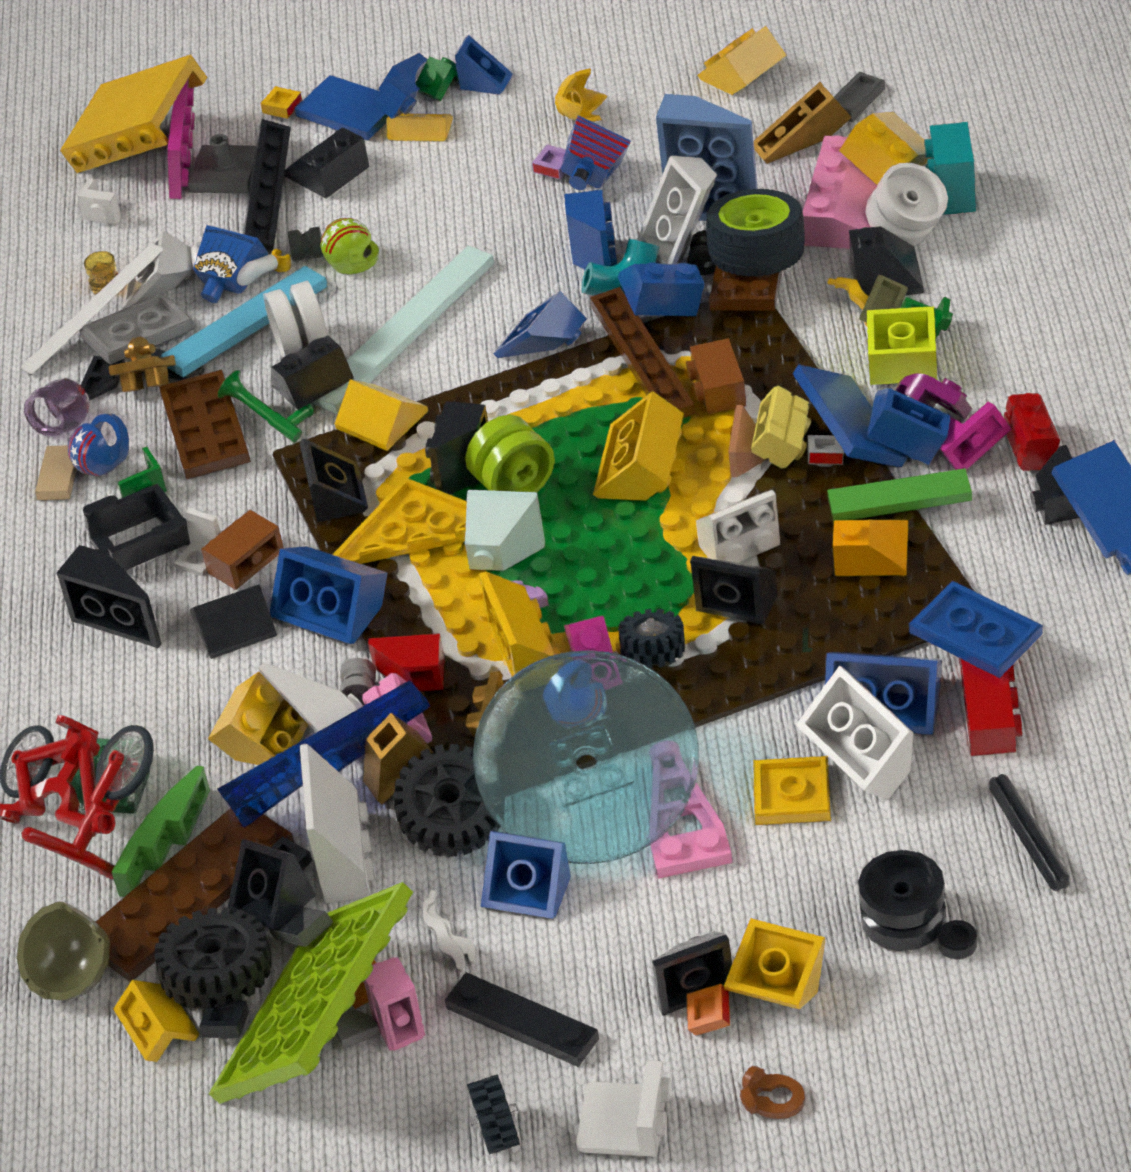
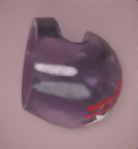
(64, 400)

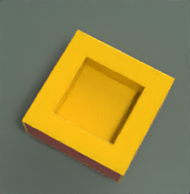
(281, 102)

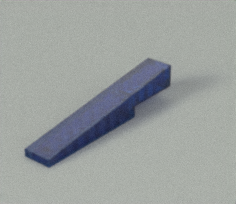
(338, 744)

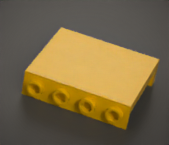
(128, 114)

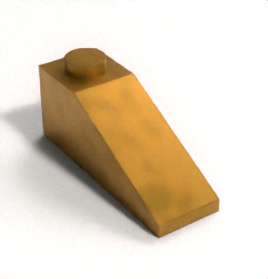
(802, 125)

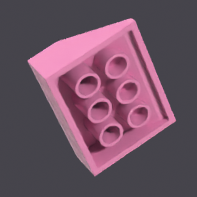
(835, 198)

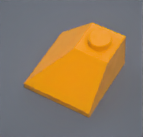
(870, 547)

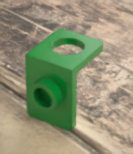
(143, 479)

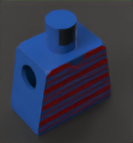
(592, 154)

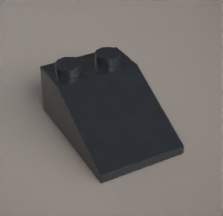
(106, 597)

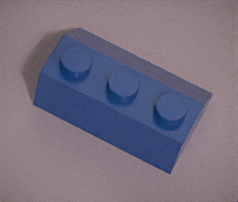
(326, 593)
(902, 684)

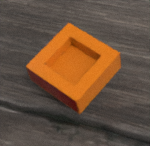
(708, 1009)

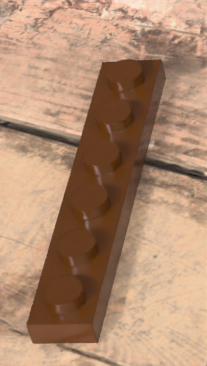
(640, 349)

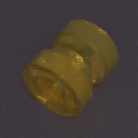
(101, 270)

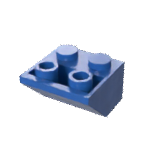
(588, 229)
(907, 425)

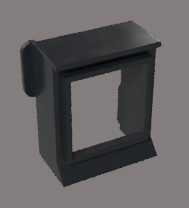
(113, 516)

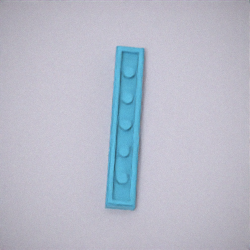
(235, 325)

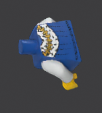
(232, 261)

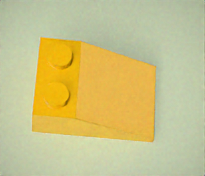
(881, 143)

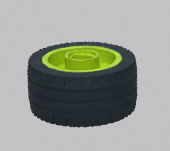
(755, 232)

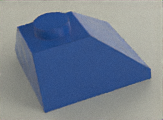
(544, 328)

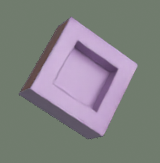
(549, 162)

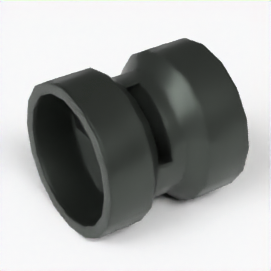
(305, 243)
(699, 254)

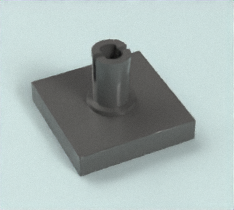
(222, 167)

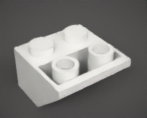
(740, 529)

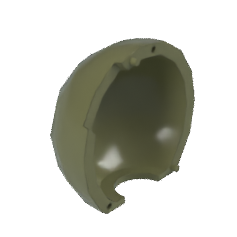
(62, 952)

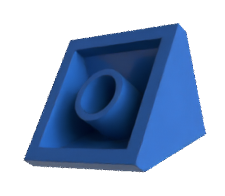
(525, 874)

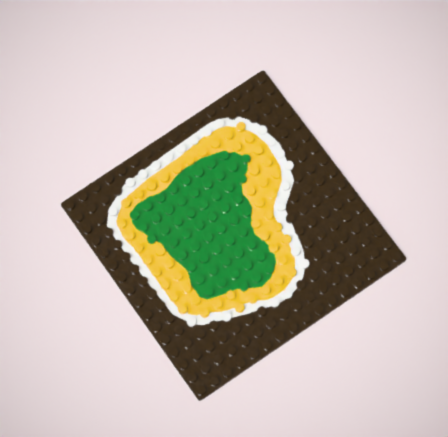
(638, 553)

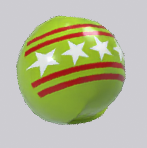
(345, 244)

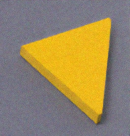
(407, 522)

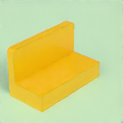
(153, 1018)

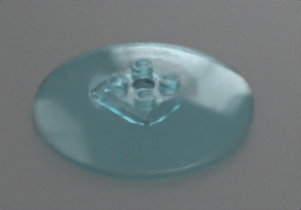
(594, 708)

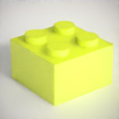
(901, 344)

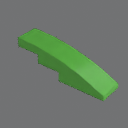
(165, 825)

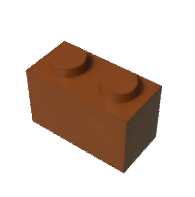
(716, 376)
(242, 549)

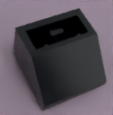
(450, 443)

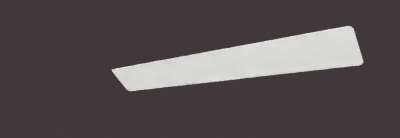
(91, 308)

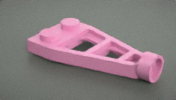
(693, 849)

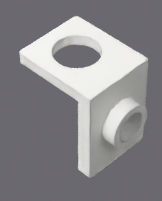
(202, 529)

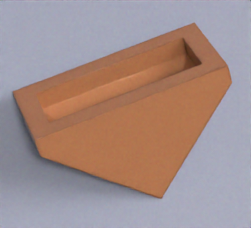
(741, 441)

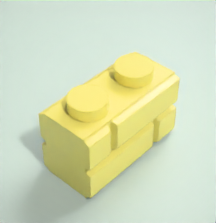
(781, 427)

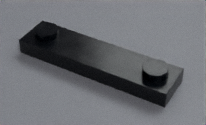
(522, 1019)

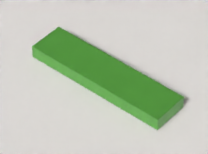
(900, 495)

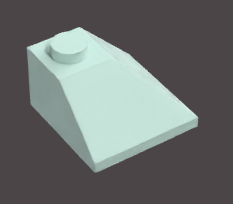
(502, 528)

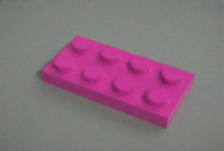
(180, 141)

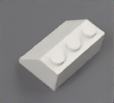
(677, 207)
(859, 734)

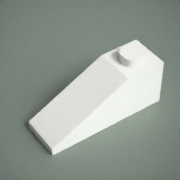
(312, 700)

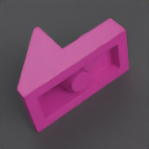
(974, 437)

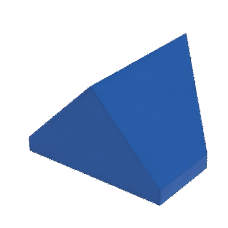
(479, 69)

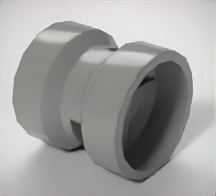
(357, 677)

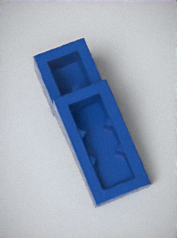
(399, 87)

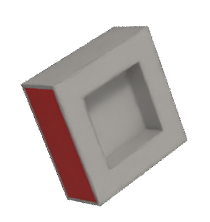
(824, 451)

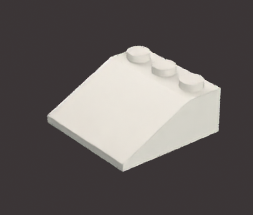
(336, 830)

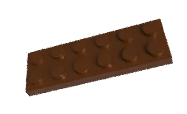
(188, 882)

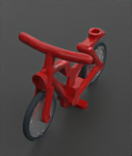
(118, 774)

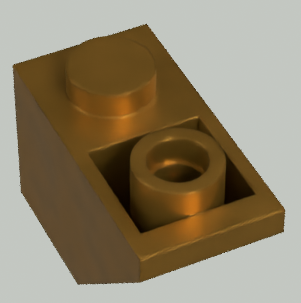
(387, 752)

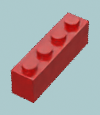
(989, 710)

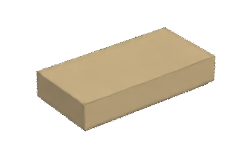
(56, 475)

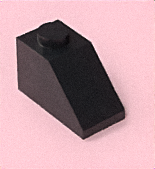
(1048, 495)

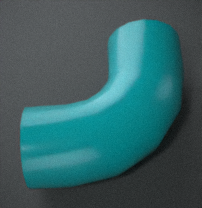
(603, 278)

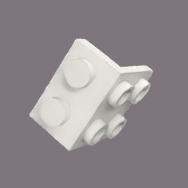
(625, 1115)

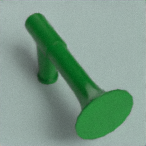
(286, 426)

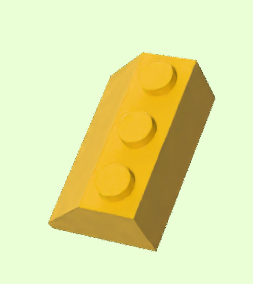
(640, 451)
(515, 623)

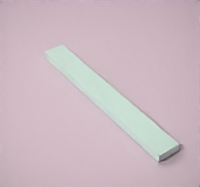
(411, 320)

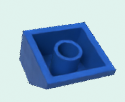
(662, 289)

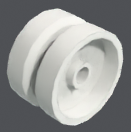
(907, 202)
(290, 321)

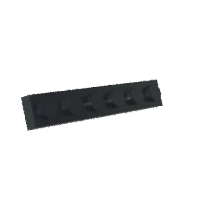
(267, 182)

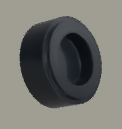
(957, 939)

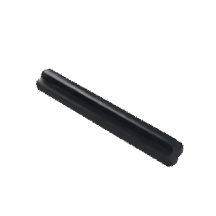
(1029, 832)

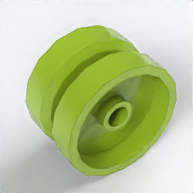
(509, 456)

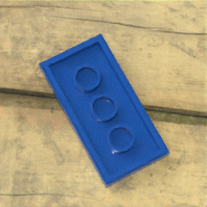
(845, 414)

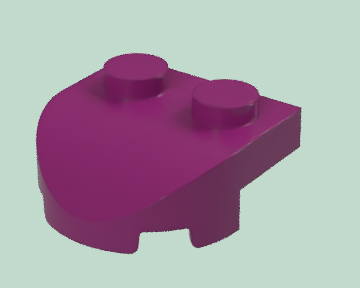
(933, 392)

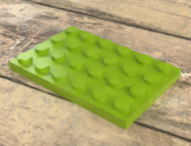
(311, 996)

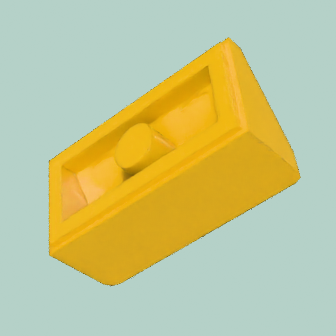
(419, 127)

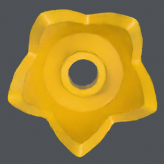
(575, 100)

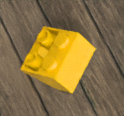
(742, 61)
(257, 723)

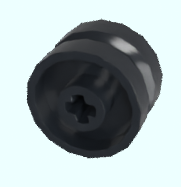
(902, 900)

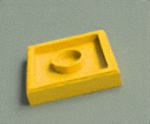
(791, 790)

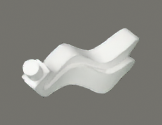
(448, 943)

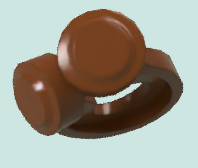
(756, 1081)

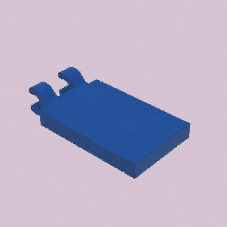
(1101, 496)

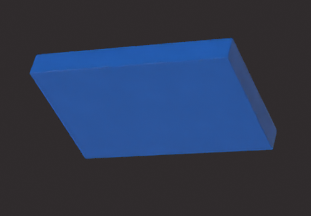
(343, 104)
(976, 629)

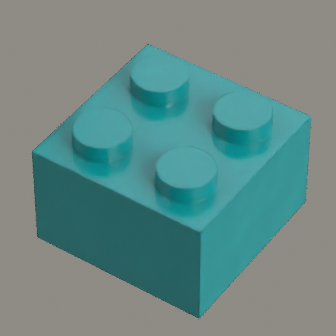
(953, 164)

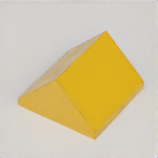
(377, 414)
(777, 964)

